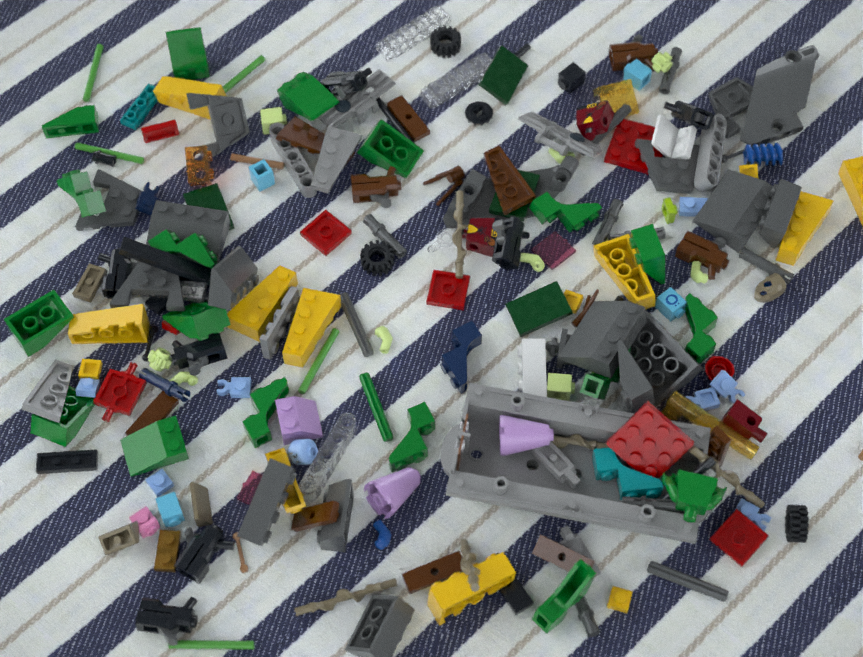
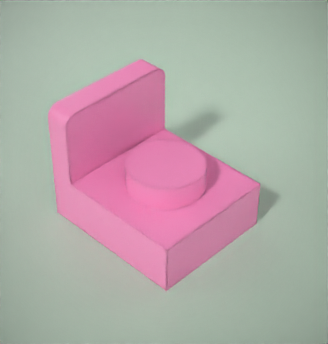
(147, 522)

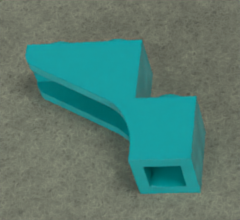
(629, 482)

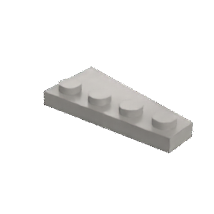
(334, 154)
(277, 329)
(50, 392)

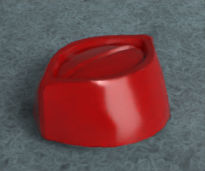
(716, 364)

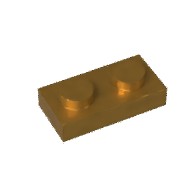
(167, 550)

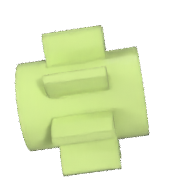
(662, 62)
(159, 359)

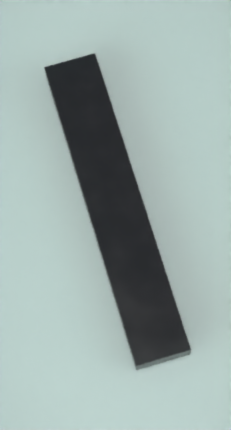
(165, 261)

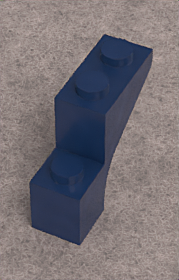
(455, 361)

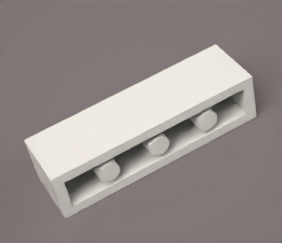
(532, 367)

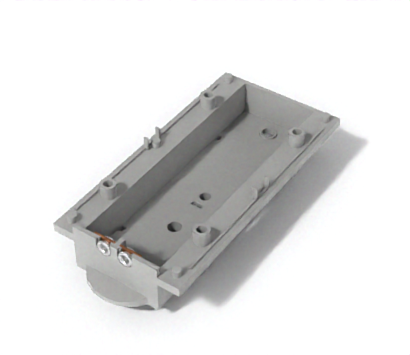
(511, 484)

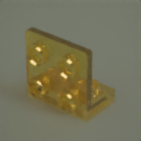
(618, 94)

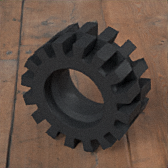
(445, 34)
(374, 249)
(796, 523)

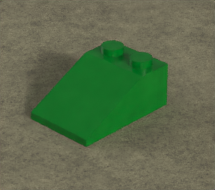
(188, 53)
(306, 96)
(389, 148)
(649, 252)
(198, 320)
(39, 322)
(73, 416)
(154, 446)

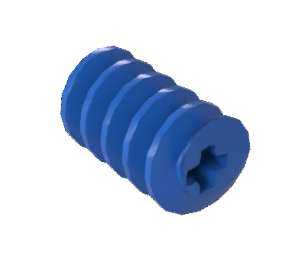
(763, 153)

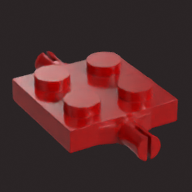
(120, 392)

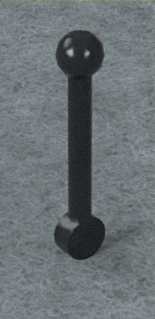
(153, 329)

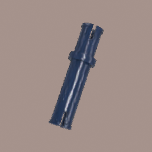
(170, 387)

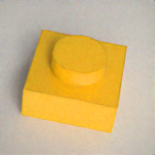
(750, 170)
(574, 300)
(90, 369)
(619, 599)

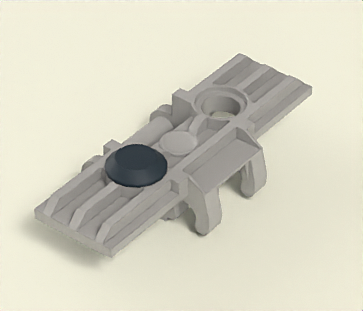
(358, 102)
(550, 130)

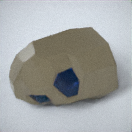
(770, 288)

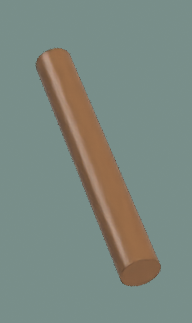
(252, 160)

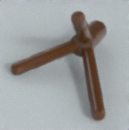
(587, 305)

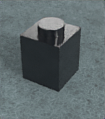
(571, 78)

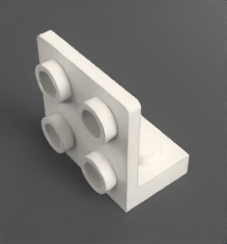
(673, 141)

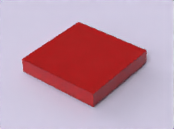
(325, 232)
(448, 290)
(739, 538)

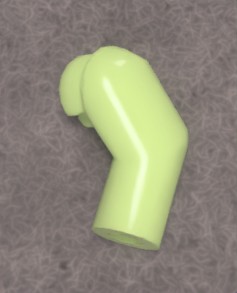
(558, 157)
(534, 260)
(696, 274)
(383, 333)
(185, 377)

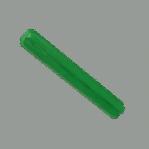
(376, 407)

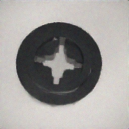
(474, 108)

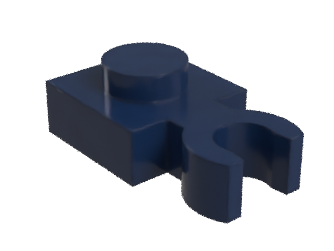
(146, 199)

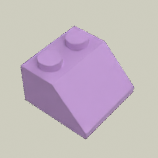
(298, 419)

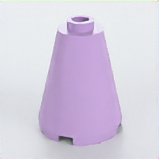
(522, 435)
(392, 490)

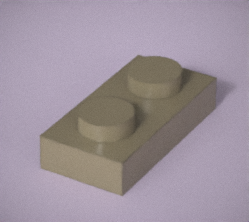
(89, 283)

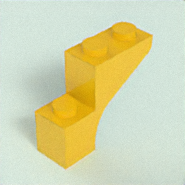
(295, 500)

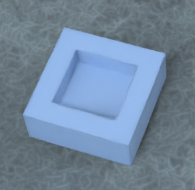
(88, 387)
(159, 482)

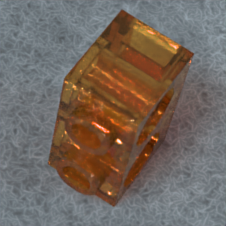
(195, 166)

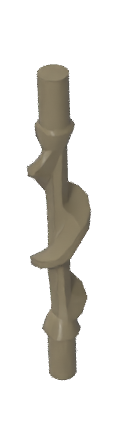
(457, 235)
(576, 439)
(729, 476)
(467, 567)
(343, 595)

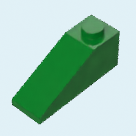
(74, 122)

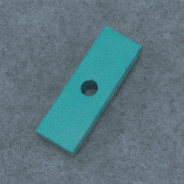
(140, 108)

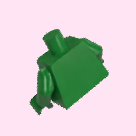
(693, 493)

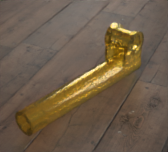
(681, 406)

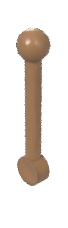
(243, 568)

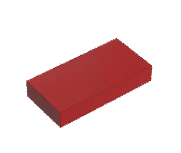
(160, 131)

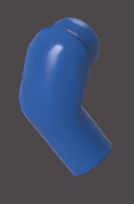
(384, 535)

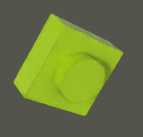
(669, 210)

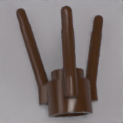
(453, 175)

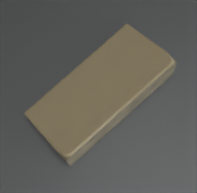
(201, 505)
(120, 538)

